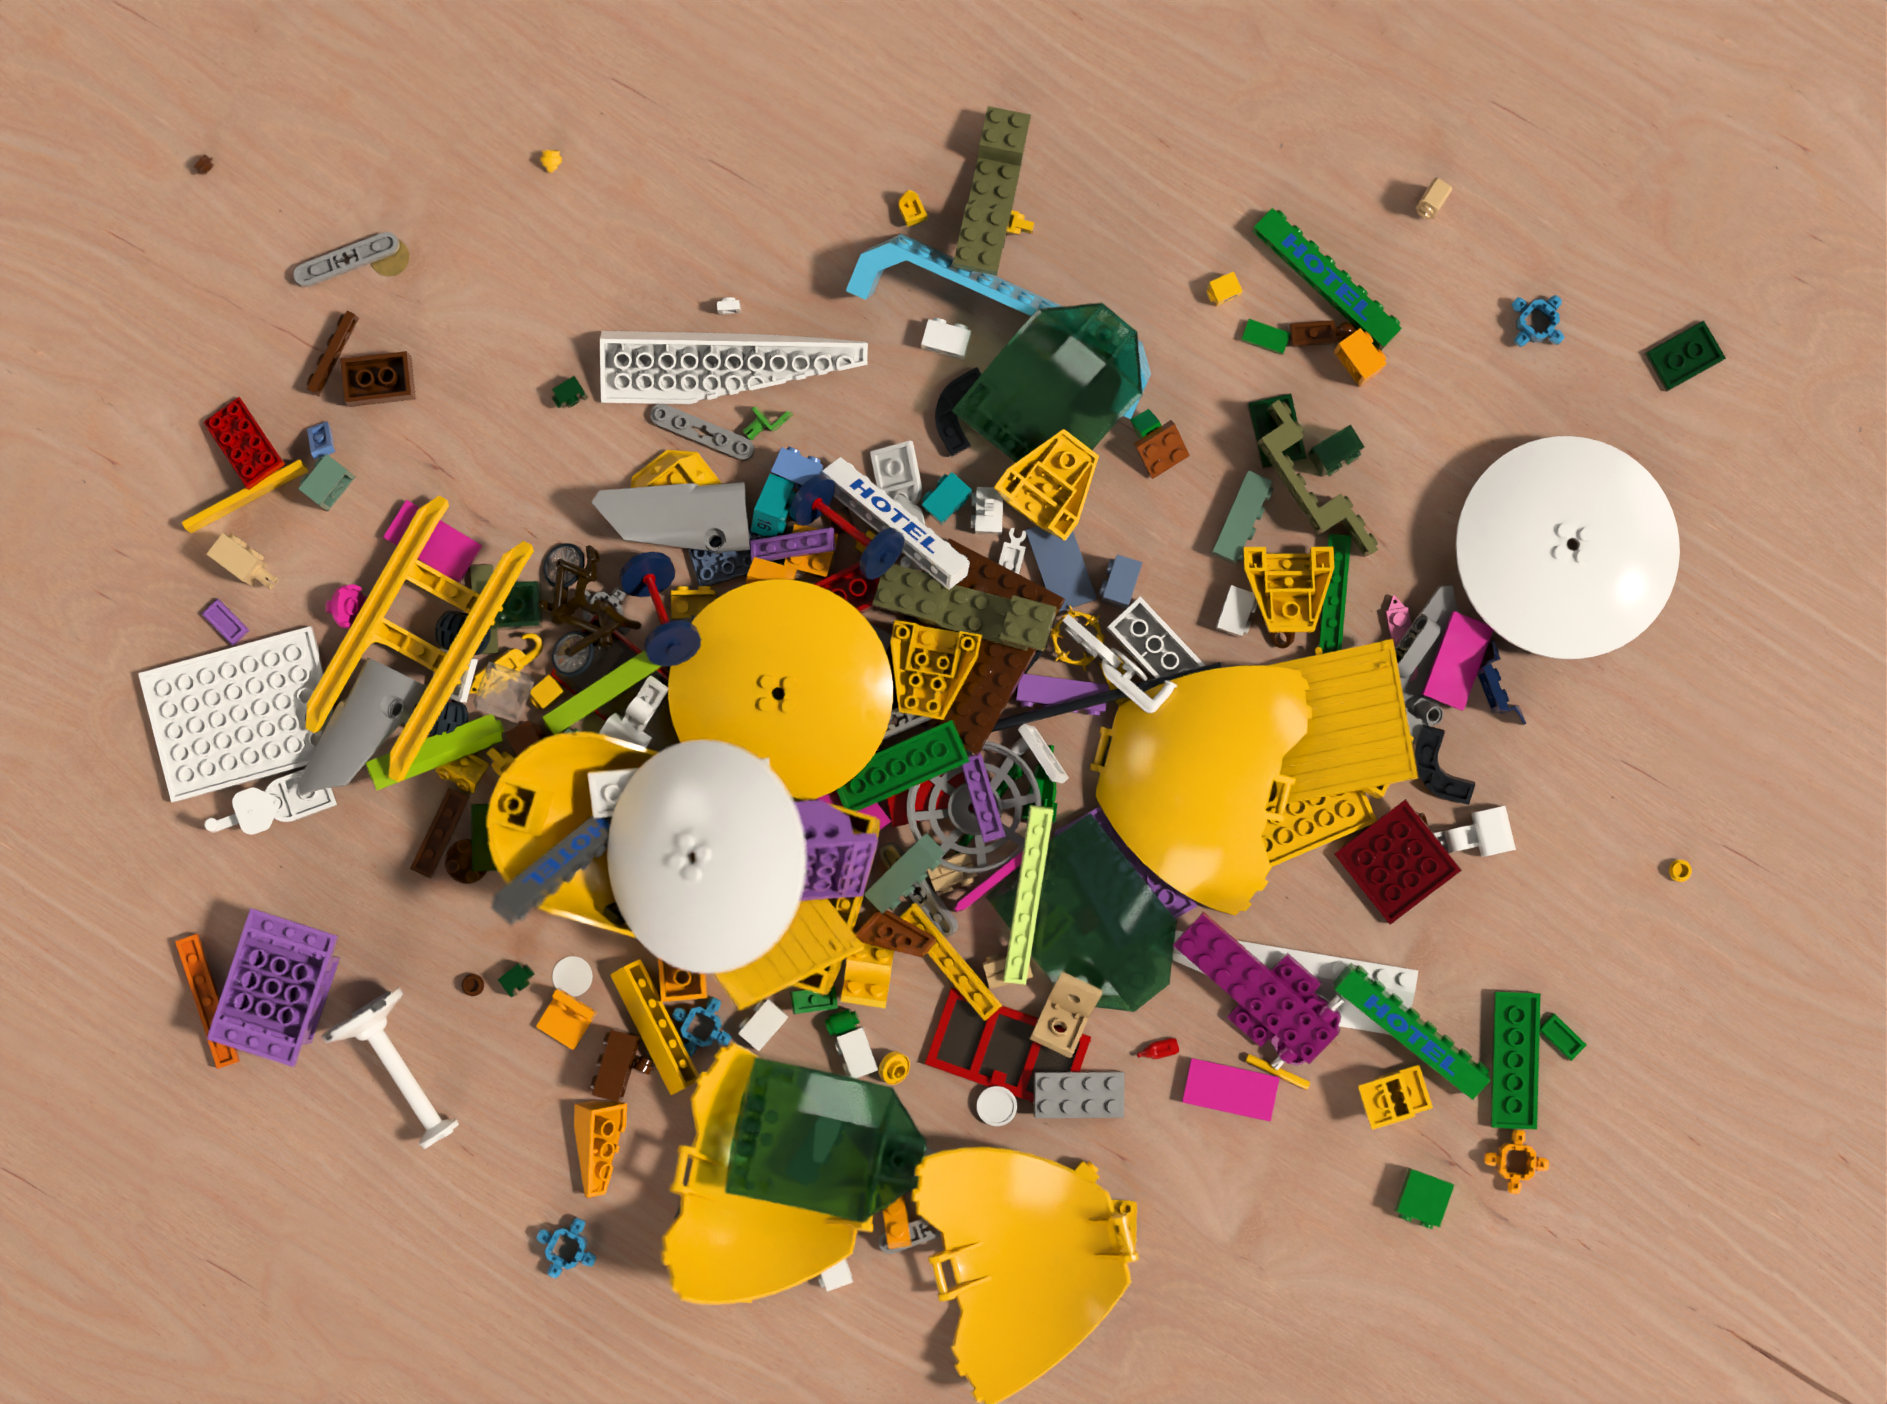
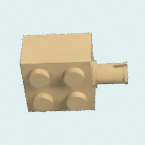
(240, 561)

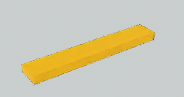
(244, 496)
(954, 966)

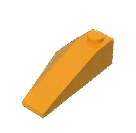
(597, 1135)

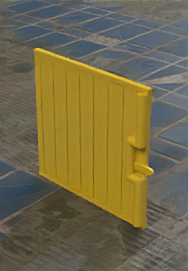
(1356, 726)
(809, 944)

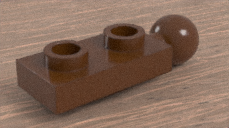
(1319, 332)

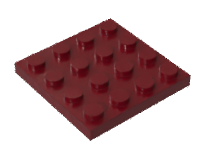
(1397, 861)

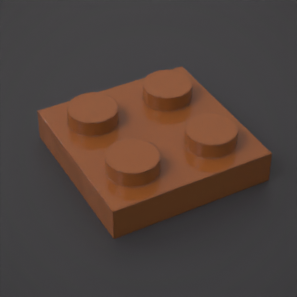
(1161, 449)

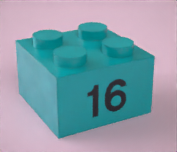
(773, 507)

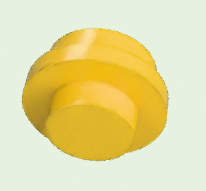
(1680, 870)

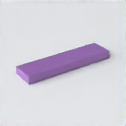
(793, 545)
(983, 799)

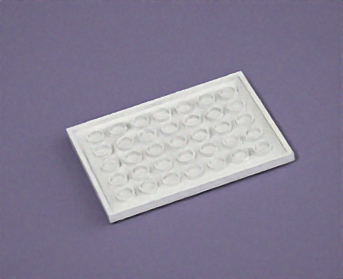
(234, 713)

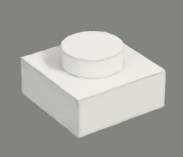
(728, 306)

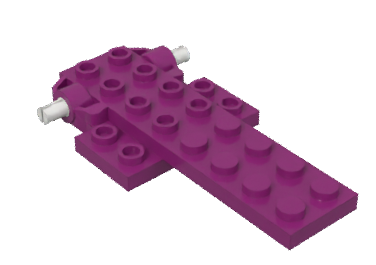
(1272, 1002)

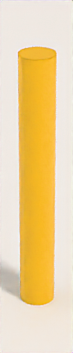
(1264, 1065)

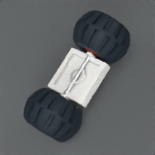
(455, 712)

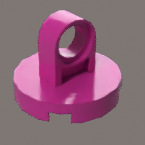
(346, 604)

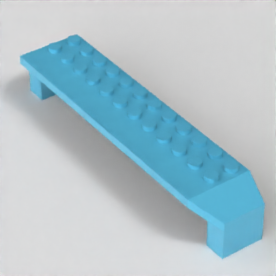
(903, 248)

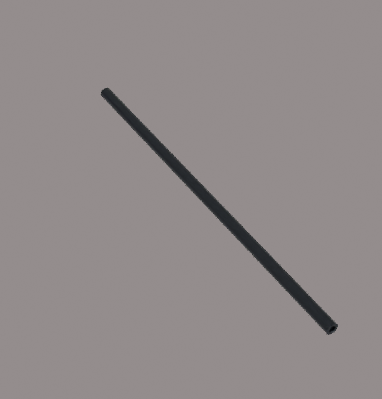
(1088, 701)

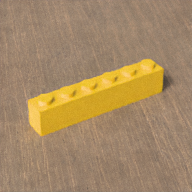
(655, 1026)

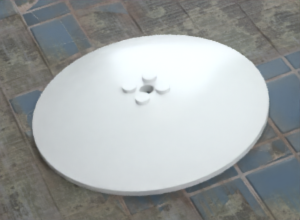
(1518, 556)
(746, 850)

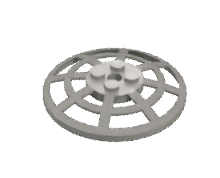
(967, 822)

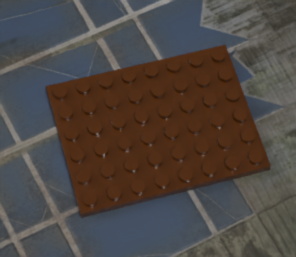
(997, 665)

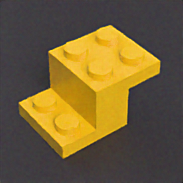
(868, 976)
(1395, 1097)

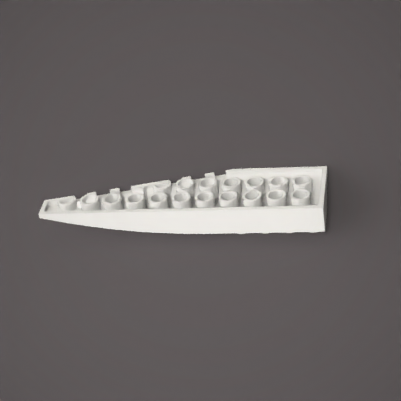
(709, 365)
(1327, 969)

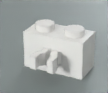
(988, 511)

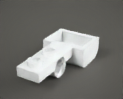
(637, 715)
(1489, 831)

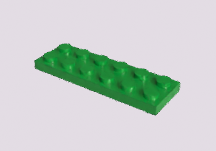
(905, 767)
(1515, 1060)

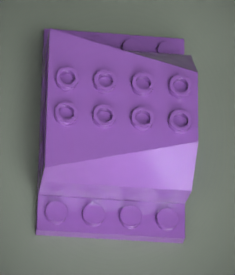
(834, 856)
(275, 988)

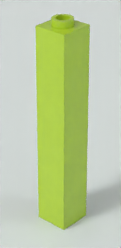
(599, 693)
(441, 749)

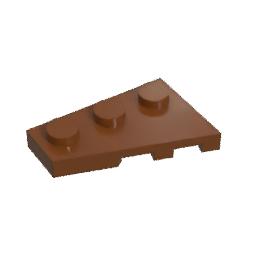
(895, 934)

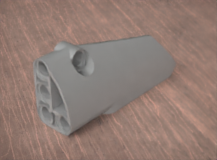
(679, 515)
(1419, 650)
(360, 725)

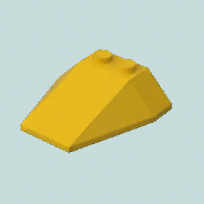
(1051, 483)
(1289, 586)

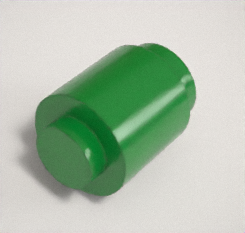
(842, 1022)

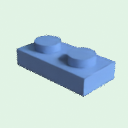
(320, 440)

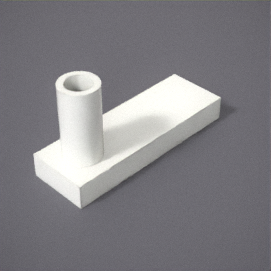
(1032, 739)

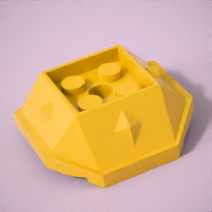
(675, 468)

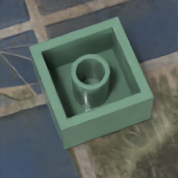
(326, 482)

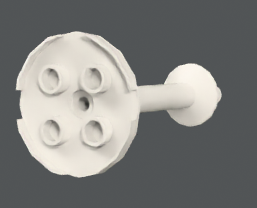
(369, 1024)

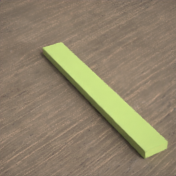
(1028, 894)

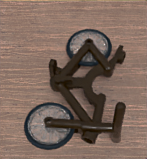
(576, 649)

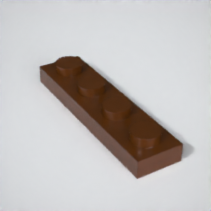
(335, 347)
(439, 833)

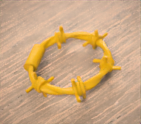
(1055, 633)

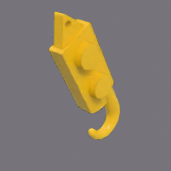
(512, 659)

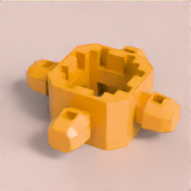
(1514, 1184)

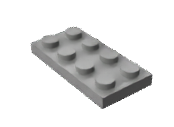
(1078, 1094)

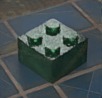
(1335, 451)
(521, 608)

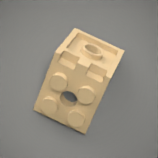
(1069, 1007)

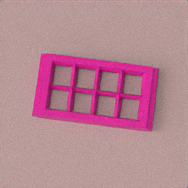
(989, 883)

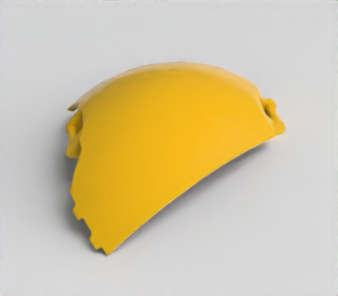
(1198, 775)
(732, 1244)
(1028, 1260)

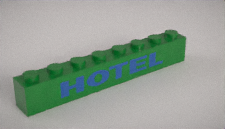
(1326, 278)
(1412, 1031)

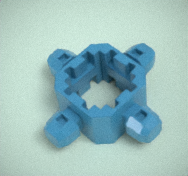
(1528, 333)
(712, 1005)
(587, 1258)

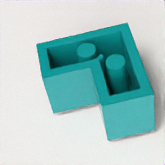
(947, 497)

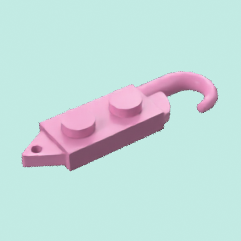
(1398, 623)

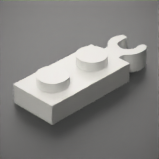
(1013, 553)

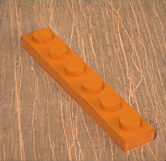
(204, 994)

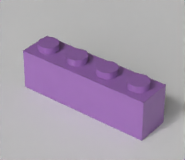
(1052, 691)

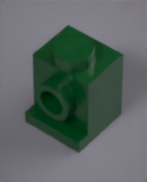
(568, 393)
(516, 979)

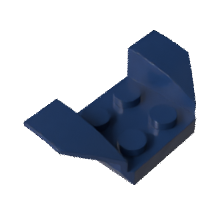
(1494, 694)

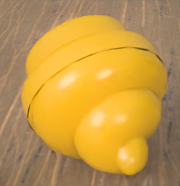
(551, 159)

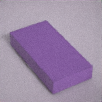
(225, 622)

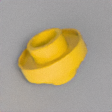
(894, 1067)

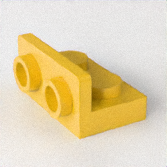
(690, 602)
(464, 772)

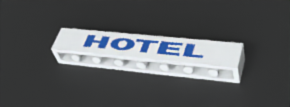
(883, 512)

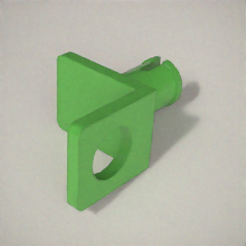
(763, 422)

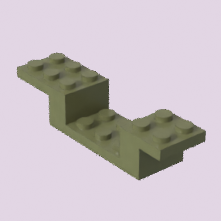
(992, 191)
(1331, 512)
(998, 619)

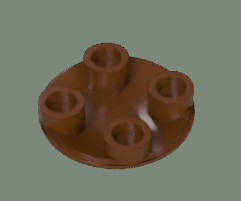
(459, 863)

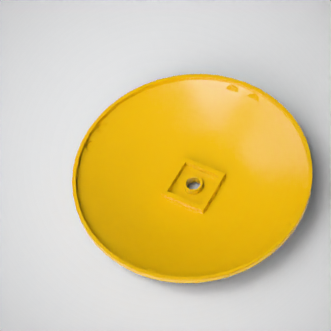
(813, 650)

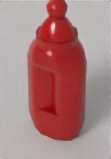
(1160, 1049)

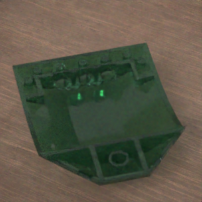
(1058, 372)
(1097, 919)
(822, 1142)

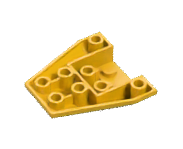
(930, 662)

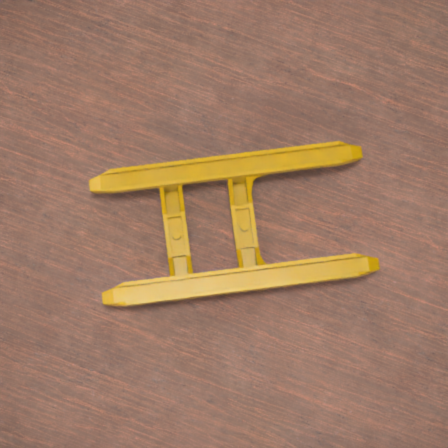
(372, 627)

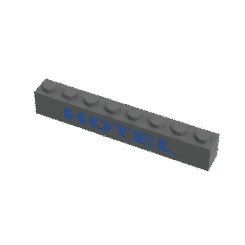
(552, 870)

